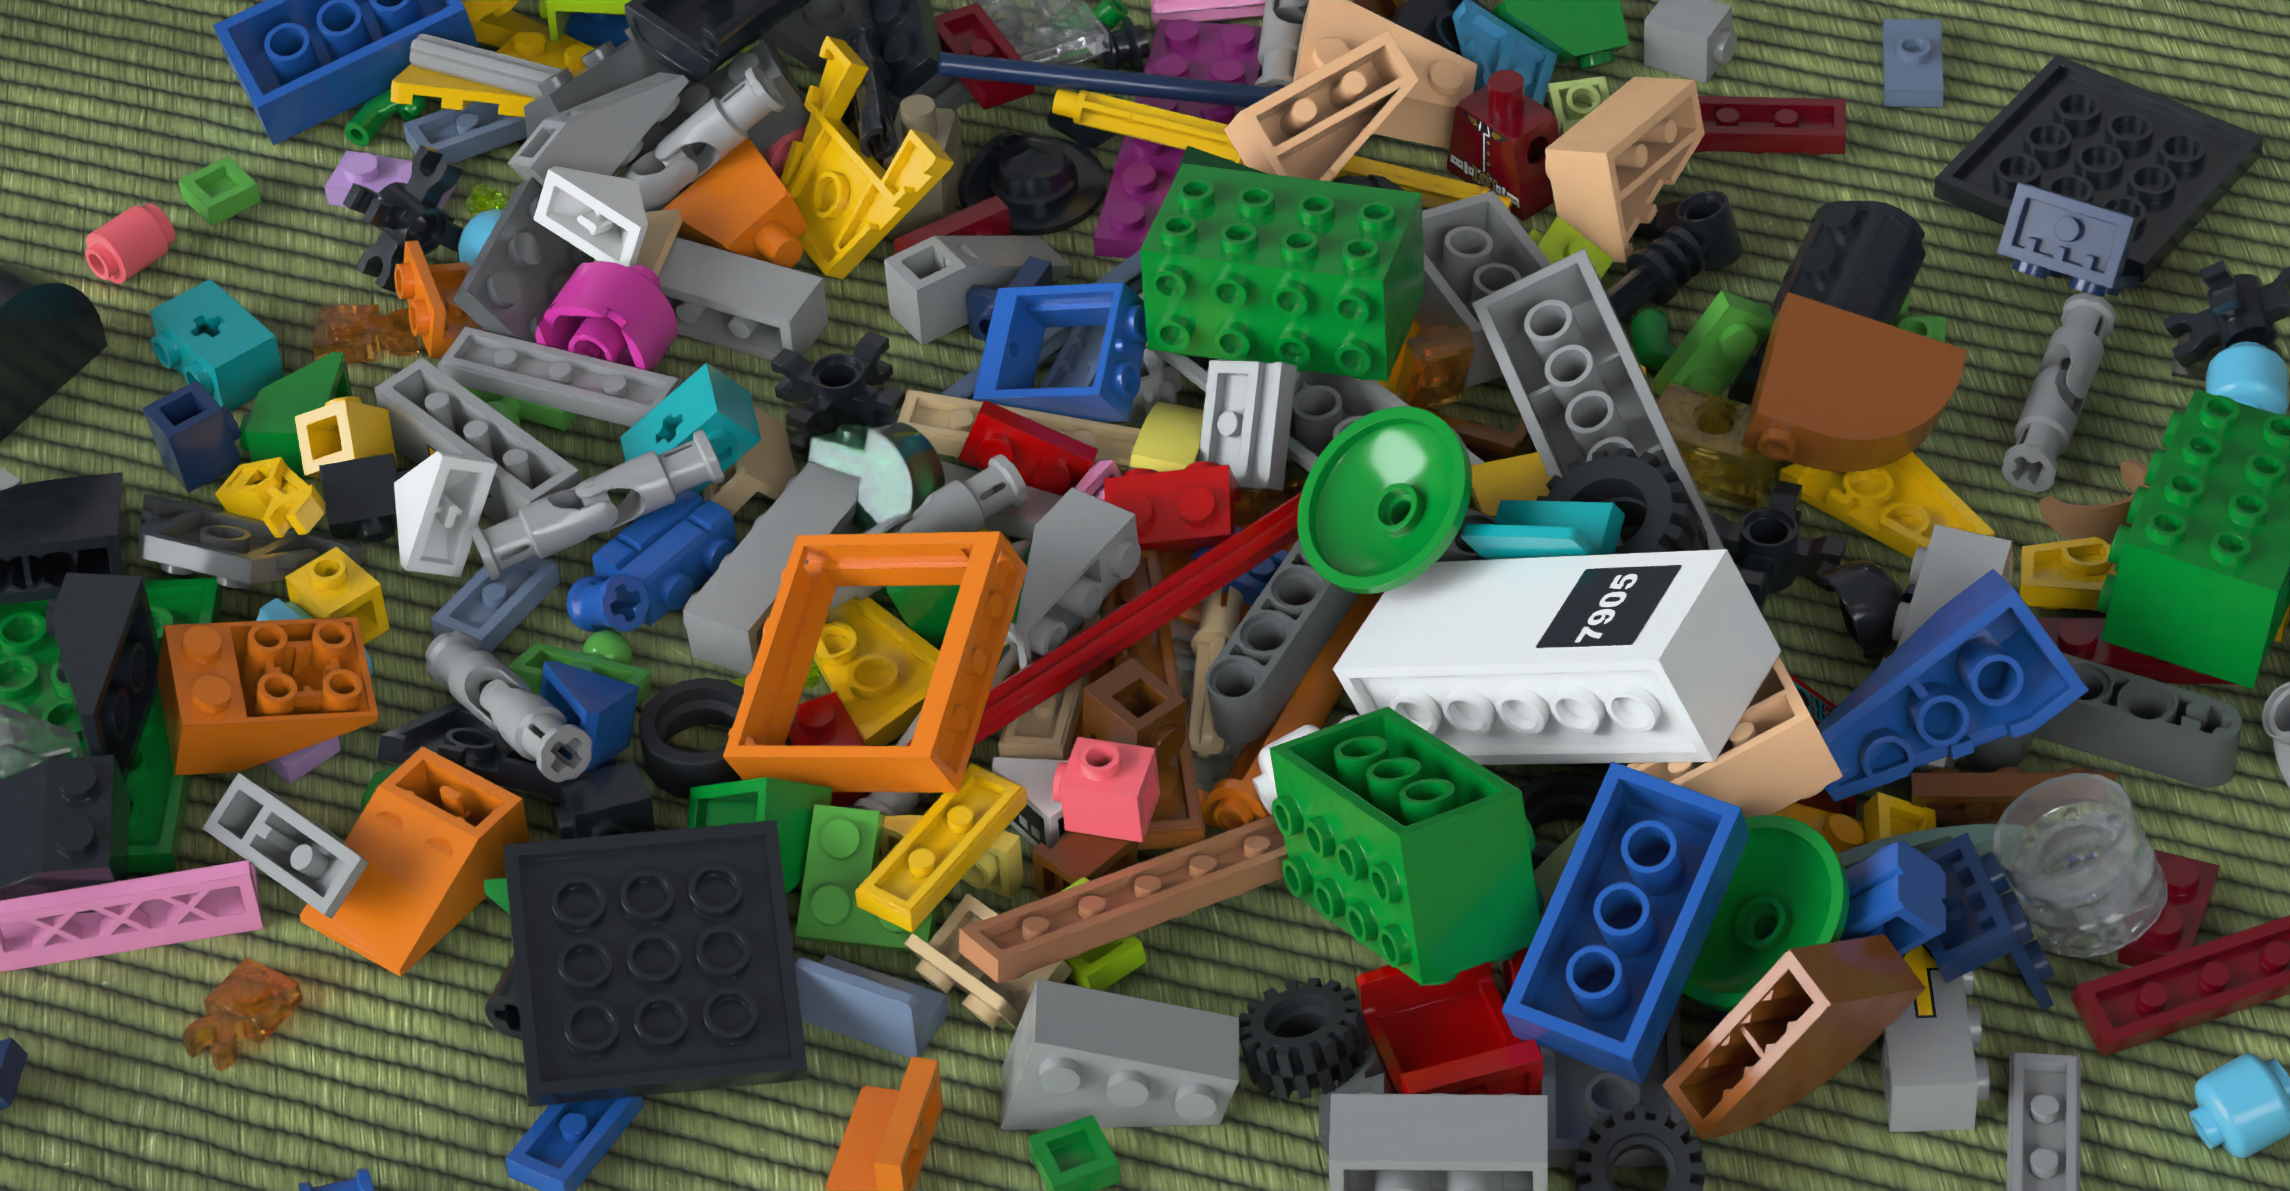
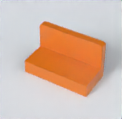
(890, 1133)

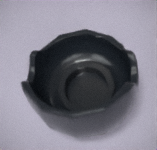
(1867, 603)

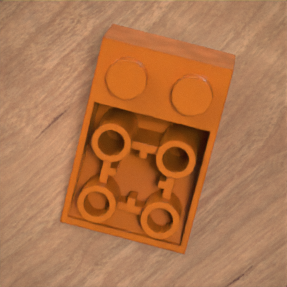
(260, 690)
(429, 848)

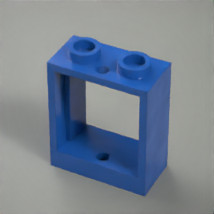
(1017, 339)

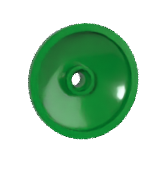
(1384, 500)
(1782, 880)

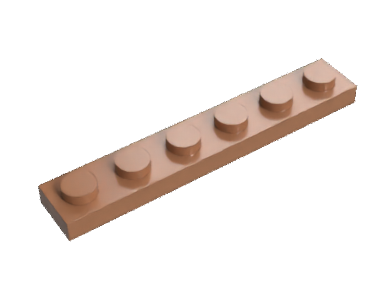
(1125, 901)

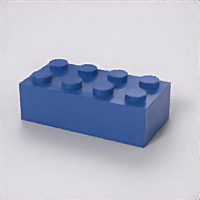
(327, 56)
(1626, 922)

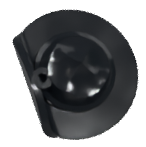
(1040, 179)

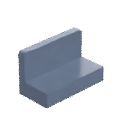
(869, 1005)

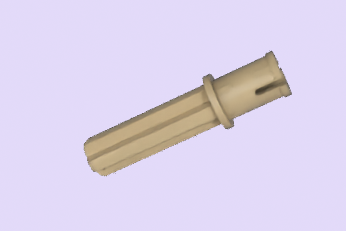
(1215, 630)

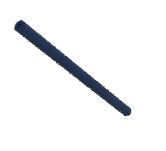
(1101, 80)

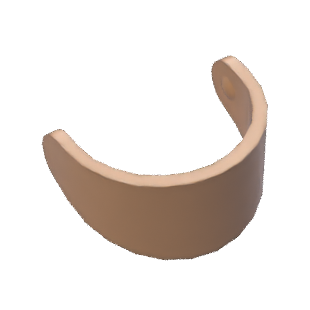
(2094, 520)

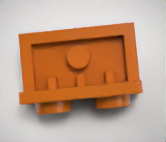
(430, 299)

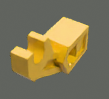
(274, 495)

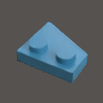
(1499, 47)

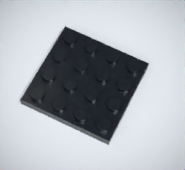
(2106, 147)
(653, 963)

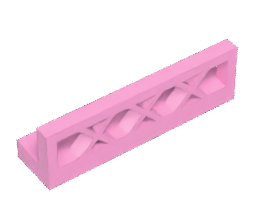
(129, 915)

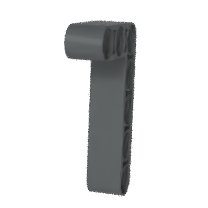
(1283, 639)

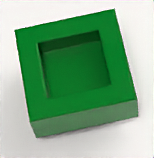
(1074, 1157)

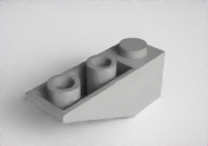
(601, 131)
(932, 278)
(1072, 565)

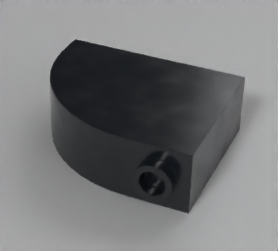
(44, 340)
(61, 530)

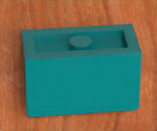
(1547, 530)

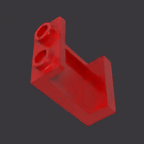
(1446, 1035)

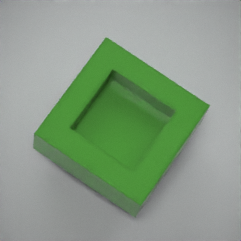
(219, 191)

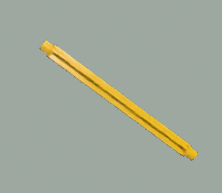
(1209, 136)

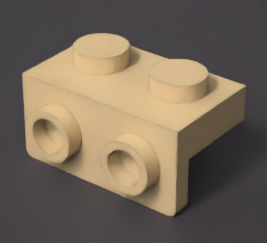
(946, 967)

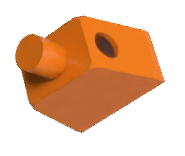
(742, 209)

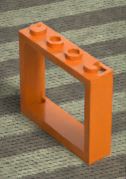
(961, 681)

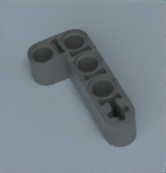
(2135, 725)

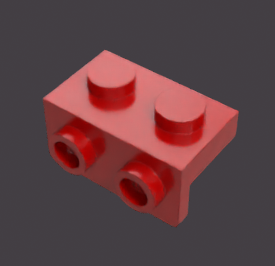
(1179, 506)

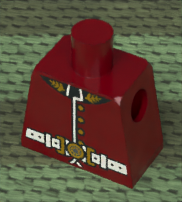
(1502, 143)

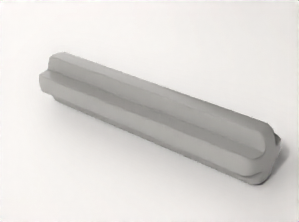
(479, 65)

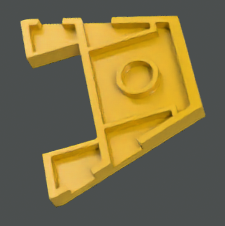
(516, 37)
(836, 187)

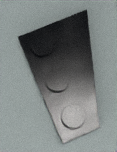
(471, 744)

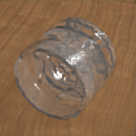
(2080, 865)

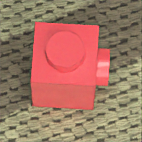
(1108, 789)

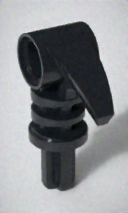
(1693, 238)

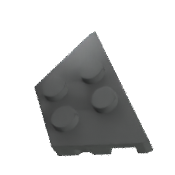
(226, 544)

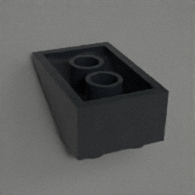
(107, 659)
(63, 826)

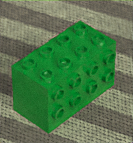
(1283, 271)
(2207, 544)
(1407, 845)

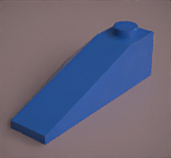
(1953, 685)

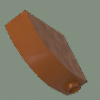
(1847, 389)
(1793, 1033)

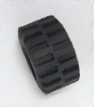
(1643, 491)

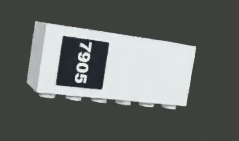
(1567, 657)

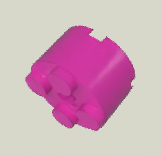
(611, 316)

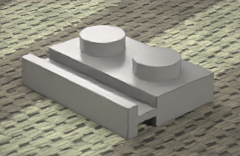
(1249, 420)

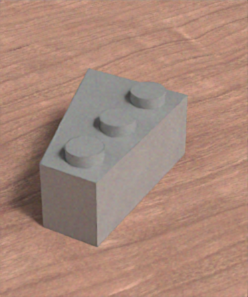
(1116, 1060)

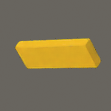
(941, 848)

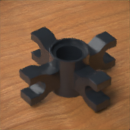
(407, 214)
(2237, 313)
(837, 390)
(1770, 548)

